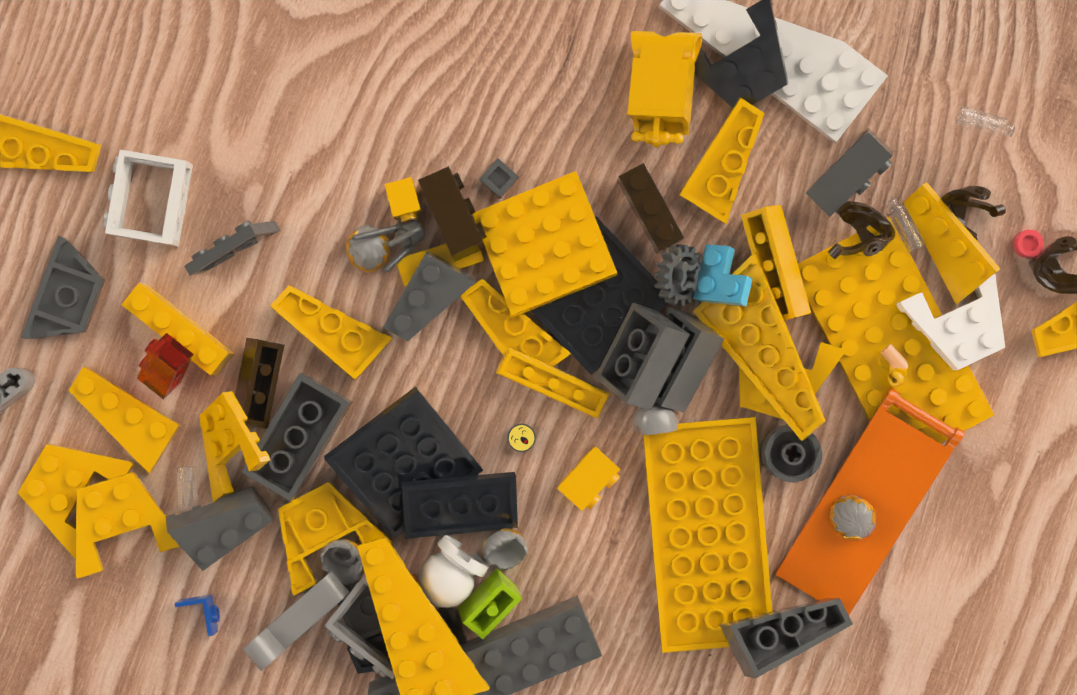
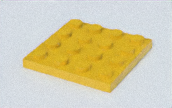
(545, 244)

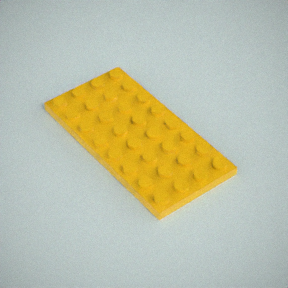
(858, 312)
(706, 530)

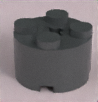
(776, 462)

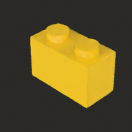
(589, 478)

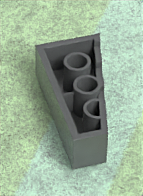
(780, 635)

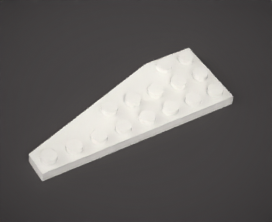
(824, 74)

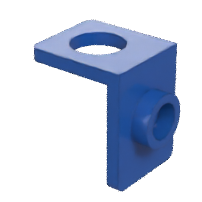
(211, 611)

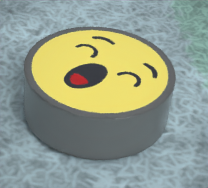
(521, 437)

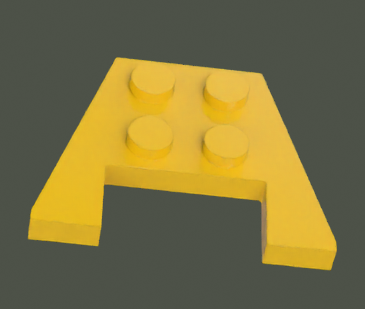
(825, 361)
(223, 438)
(54, 484)
(114, 509)
(313, 523)

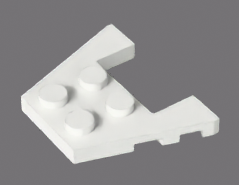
(964, 332)

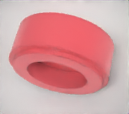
(1028, 243)

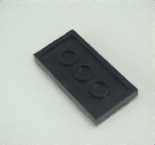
(459, 505)

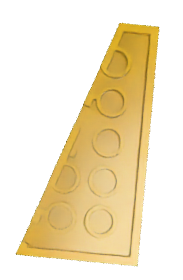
(765, 351)
(417, 639)

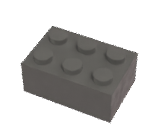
(641, 356)

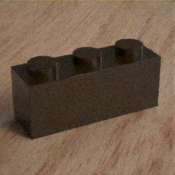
(650, 208)
(453, 213)
(258, 380)

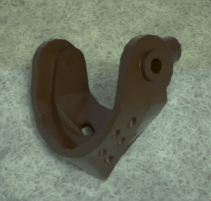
(960, 200)
(860, 217)
(1058, 279)

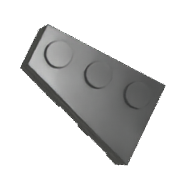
(851, 173)
(427, 295)
(691, 363)
(219, 527)

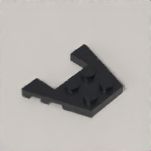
(751, 70)

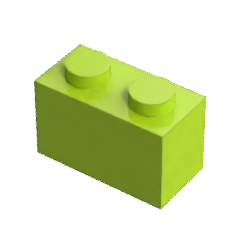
(489, 603)

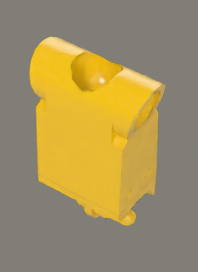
(662, 86)

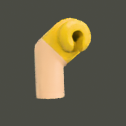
(898, 366)

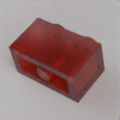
(164, 365)

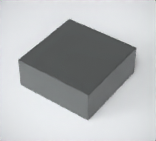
(499, 178)

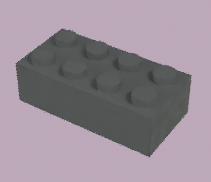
(299, 435)

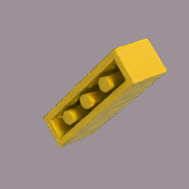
(771, 242)
(166, 318)

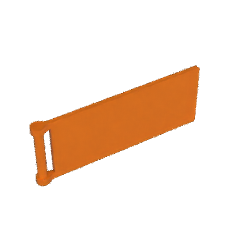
(890, 470)

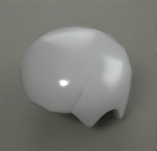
(655, 421)

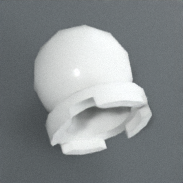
(449, 575)

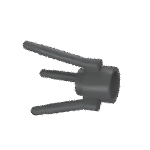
(406, 236)

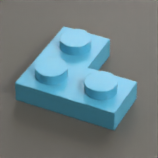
(716, 283)

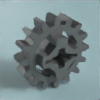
(678, 274)

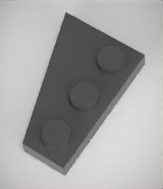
(224, 246)

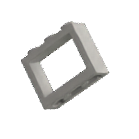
(359, 646)

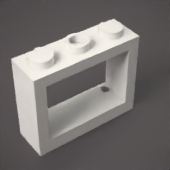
(119, 193)

